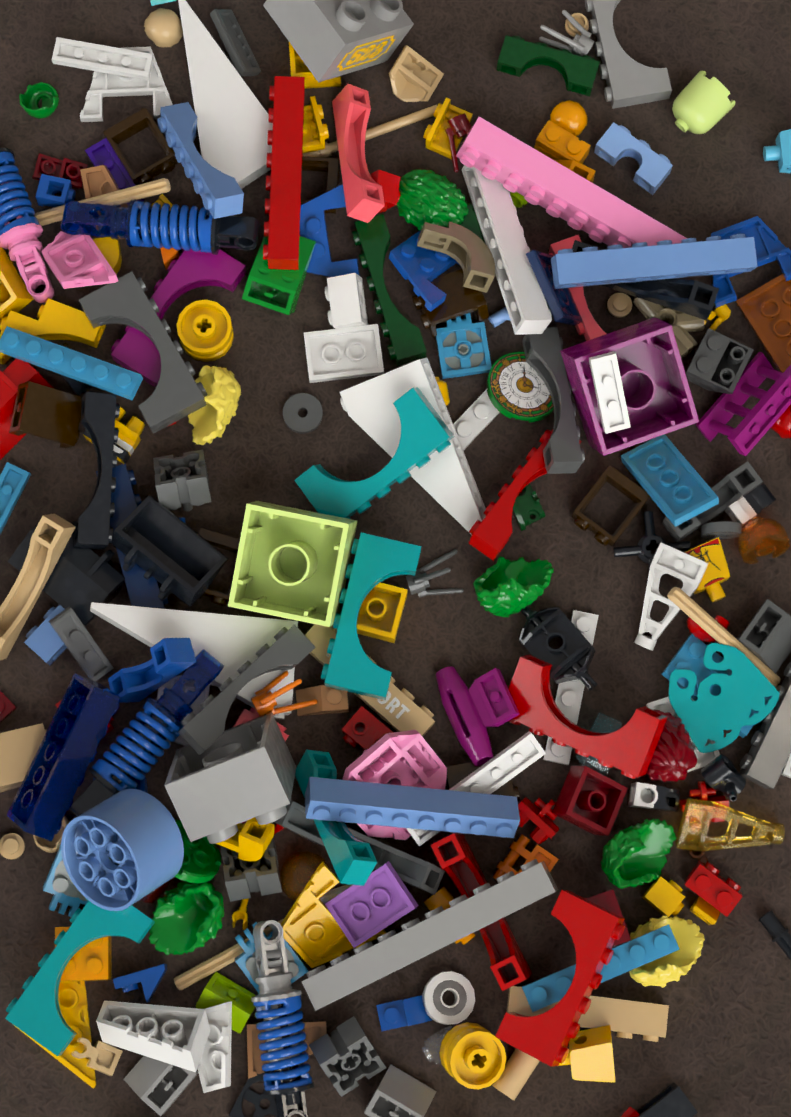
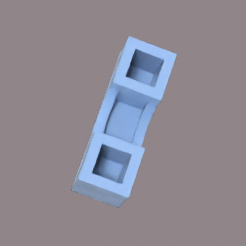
(619, 143)

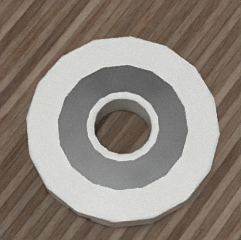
(463, 995)

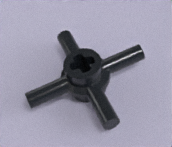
(645, 541)

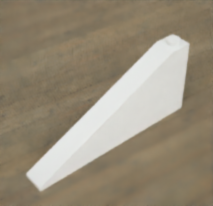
(228, 114)
(448, 472)
(225, 637)

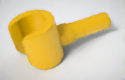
(723, 313)
(241, 914)

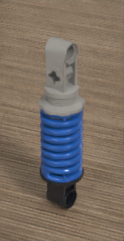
(282, 1024)

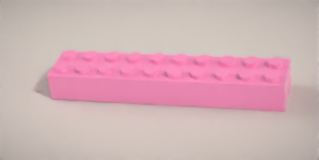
(559, 189)

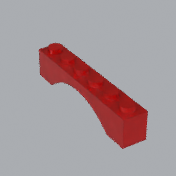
(496, 528)

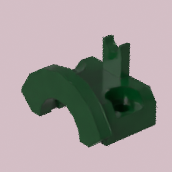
(525, 505)

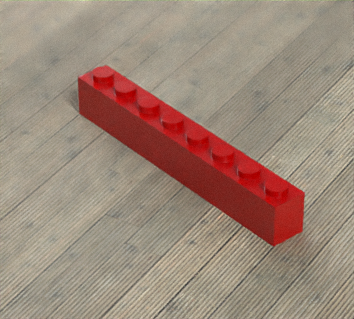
(286, 173)

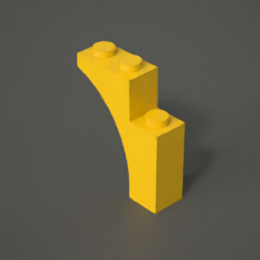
(54, 323)

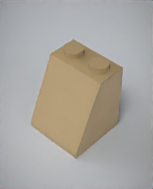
(17, 753)

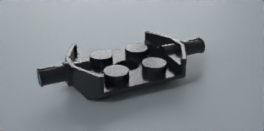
(572, 658)

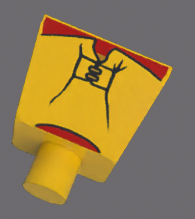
(716, 571)

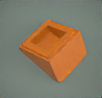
(168, 256)

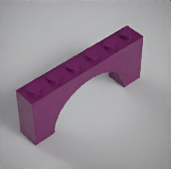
(189, 272)

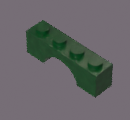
(521, 55)

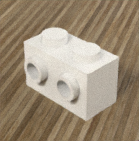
(346, 301)

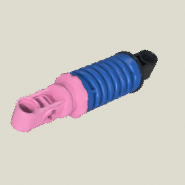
(21, 229)

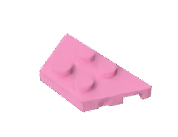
(77, 261)

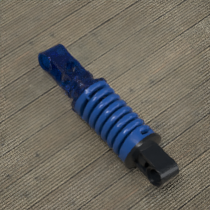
(161, 227)
(147, 736)

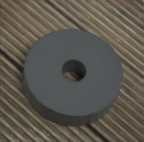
(305, 424)
(723, 530)

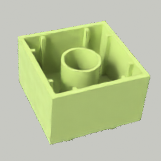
(292, 563)

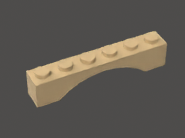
(43, 554)

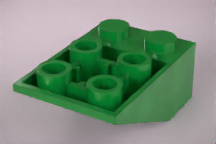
(278, 287)

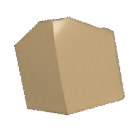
(413, 77)

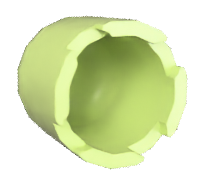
(701, 104)

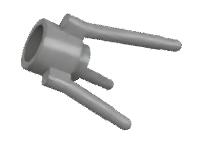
(578, 46)

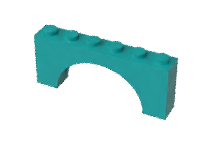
(421, 436)
(374, 562)
(38, 1007)

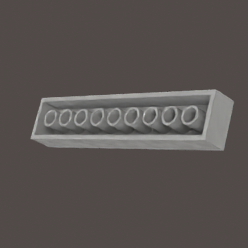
(425, 937)

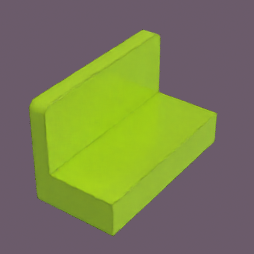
(223, 990)

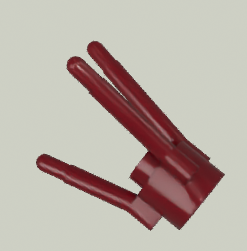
(460, 127)

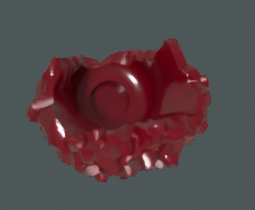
(673, 753)

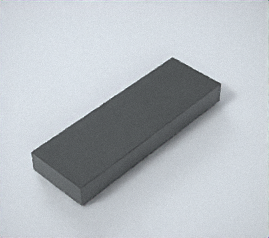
(81, 644)

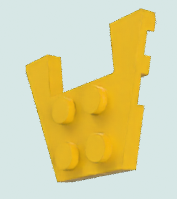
(311, 926)

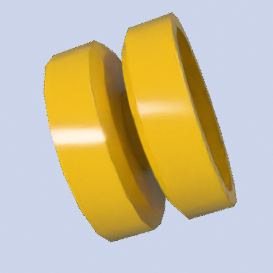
(219, 330)
(472, 1055)

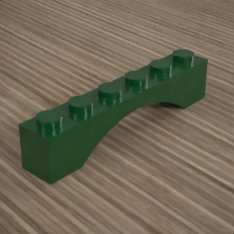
(404, 336)

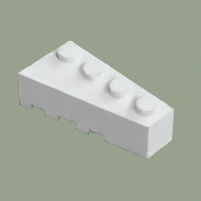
(156, 1031)

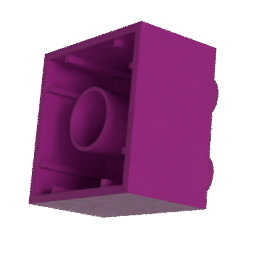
(651, 380)

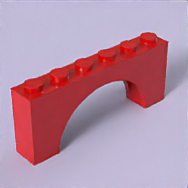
(625, 749)
(593, 936)
(504, 953)

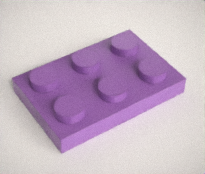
(372, 907)

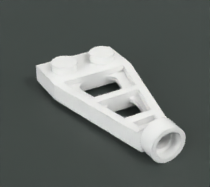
(680, 565)

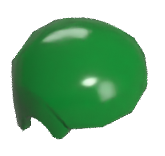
(33, 94)

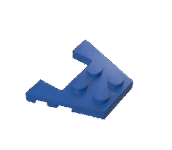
(314, 227)
(767, 250)
(420, 268)

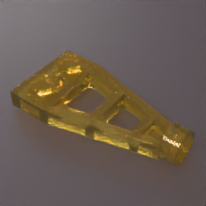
(696, 822)

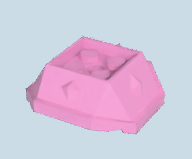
(406, 761)

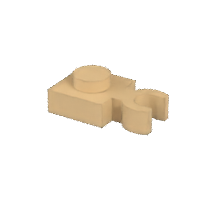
(101, 1056)

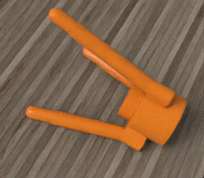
(265, 701)

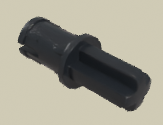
(777, 932)

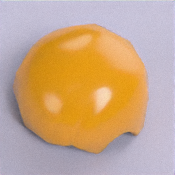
(570, 117)

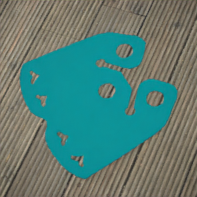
(728, 710)

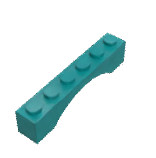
(349, 856)

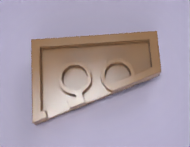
(97, 182)
(313, 1031)

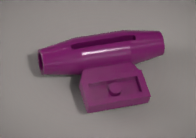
(474, 709)

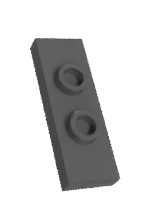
(235, 42)

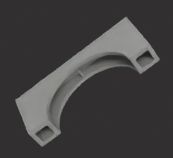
(626, 79)

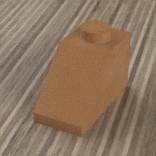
(329, 700)

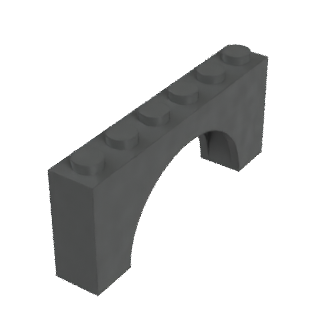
(128, 305)

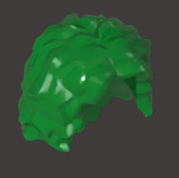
(430, 199)
(512, 585)
(637, 853)
(186, 918)

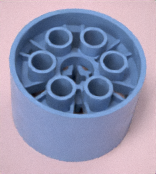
(122, 849)

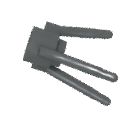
(420, 581)

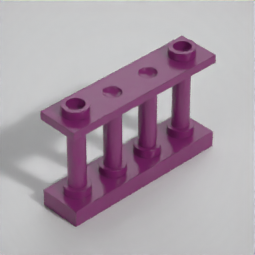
(755, 421)

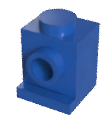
(49, 186)

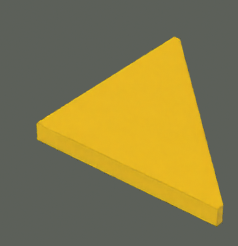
(75, 1012)

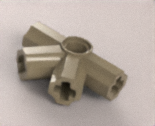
(681, 323)

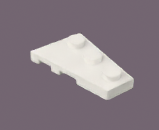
(216, 1058)

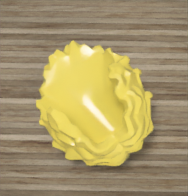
(221, 403)
(675, 964)

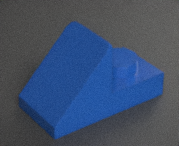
(149, 978)
(402, 1013)

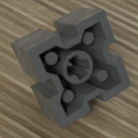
(182, 480)
(247, 877)
(347, 1056)

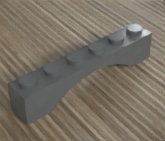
(563, 449)
(209, 723)

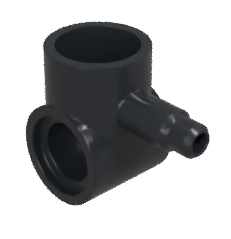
(723, 776)

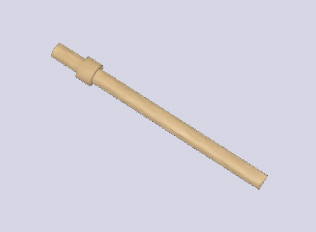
(378, 130)

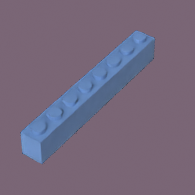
(653, 262)
(411, 807)

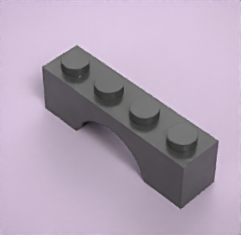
(728, 490)

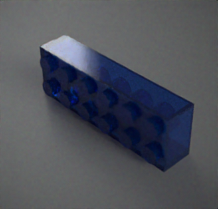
(63, 757)

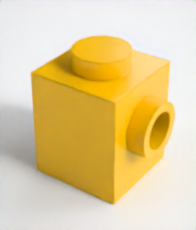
(665, 897)

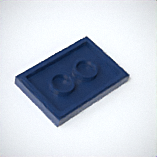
(558, 300)

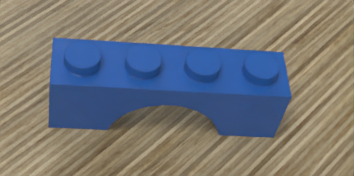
(168, 660)

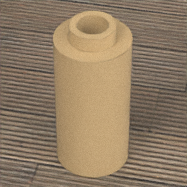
(516, 1073)

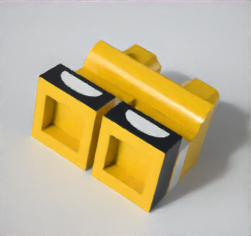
(127, 438)

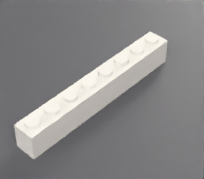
(509, 248)

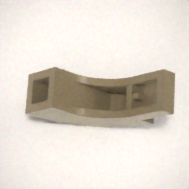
(465, 248)

